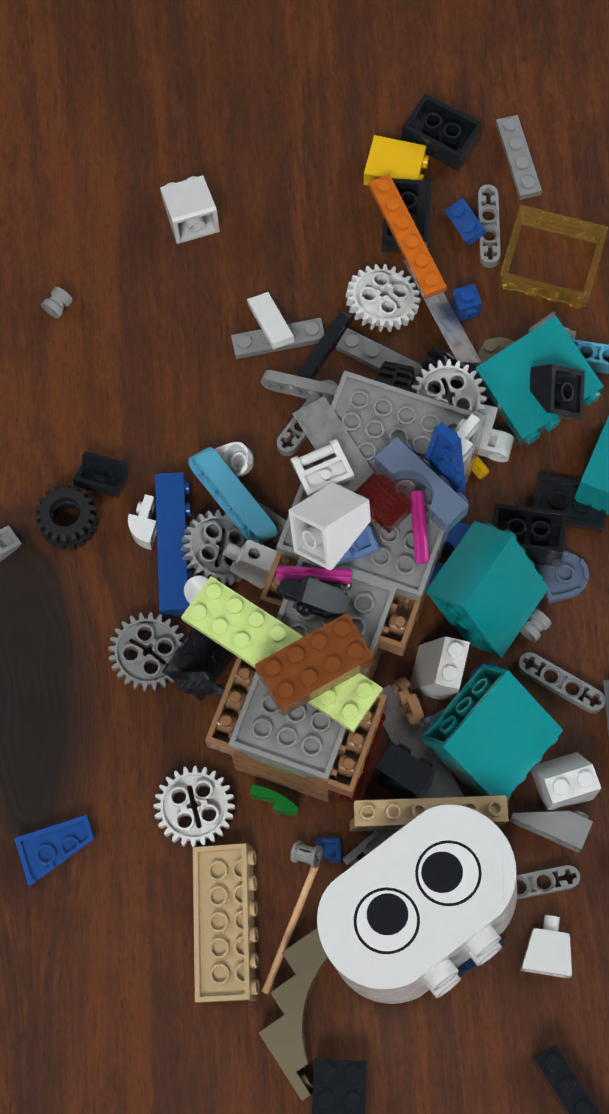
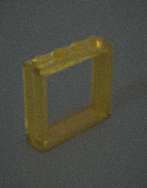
(560, 225)

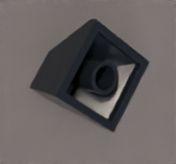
(558, 389)

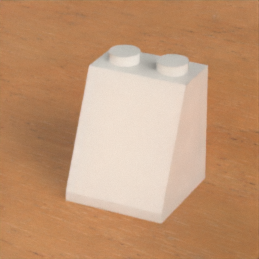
(190, 209)
(328, 524)
(439, 668)
(565, 782)

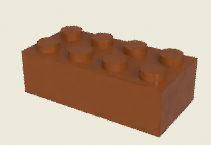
(314, 664)

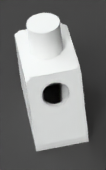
(251, 561)
(548, 950)

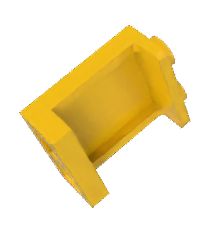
(395, 158)

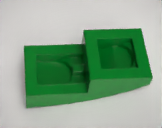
(281, 804)

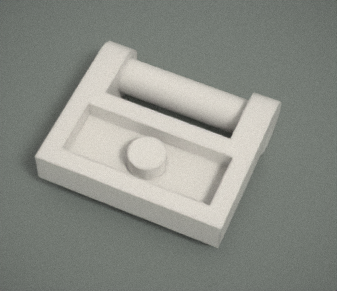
(334, 470)

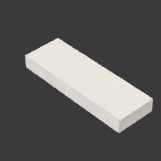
(270, 320)

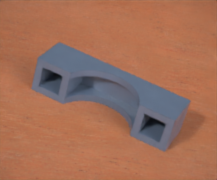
(400, 463)

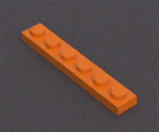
(407, 236)

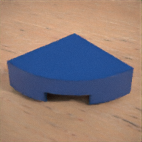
(331, 849)

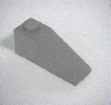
(558, 826)

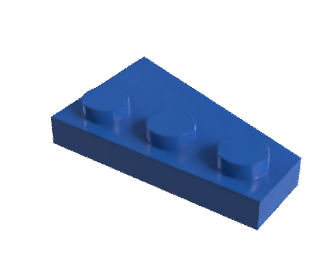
(446, 456)
(51, 846)

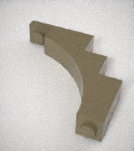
(286, 1035)

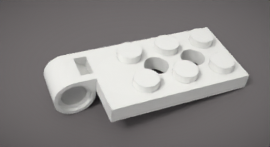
(493, 443)

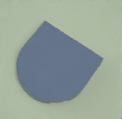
(567, 580)

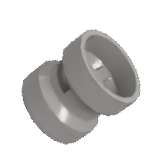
(55, 304)
(535, 624)

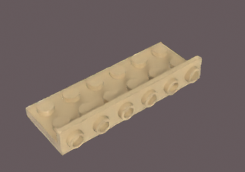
(396, 813)
(225, 923)

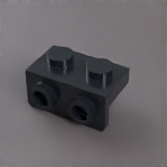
(102, 474)

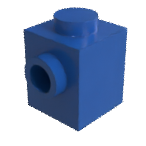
(466, 302)

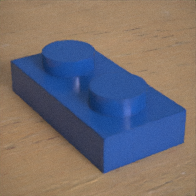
(465, 221)

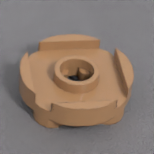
(410, 704)

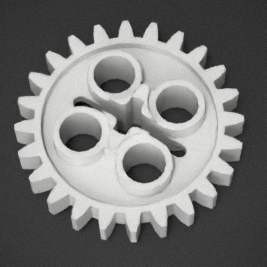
(382, 298)
(468, 393)
(173, 812)

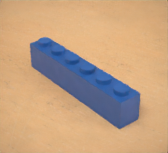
(171, 523)

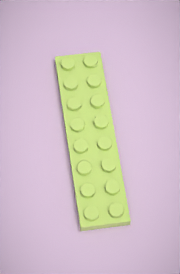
(257, 635)

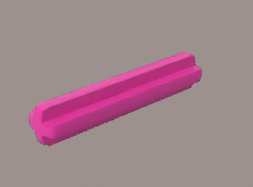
(419, 527)
(335, 575)

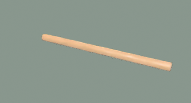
(289, 930)

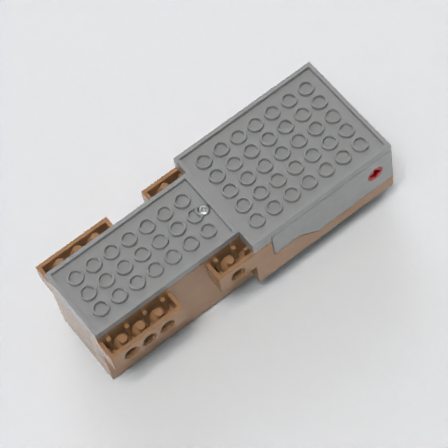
(385, 595)

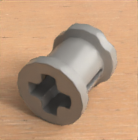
(306, 854)

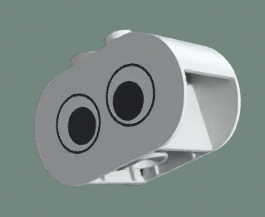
(420, 906)

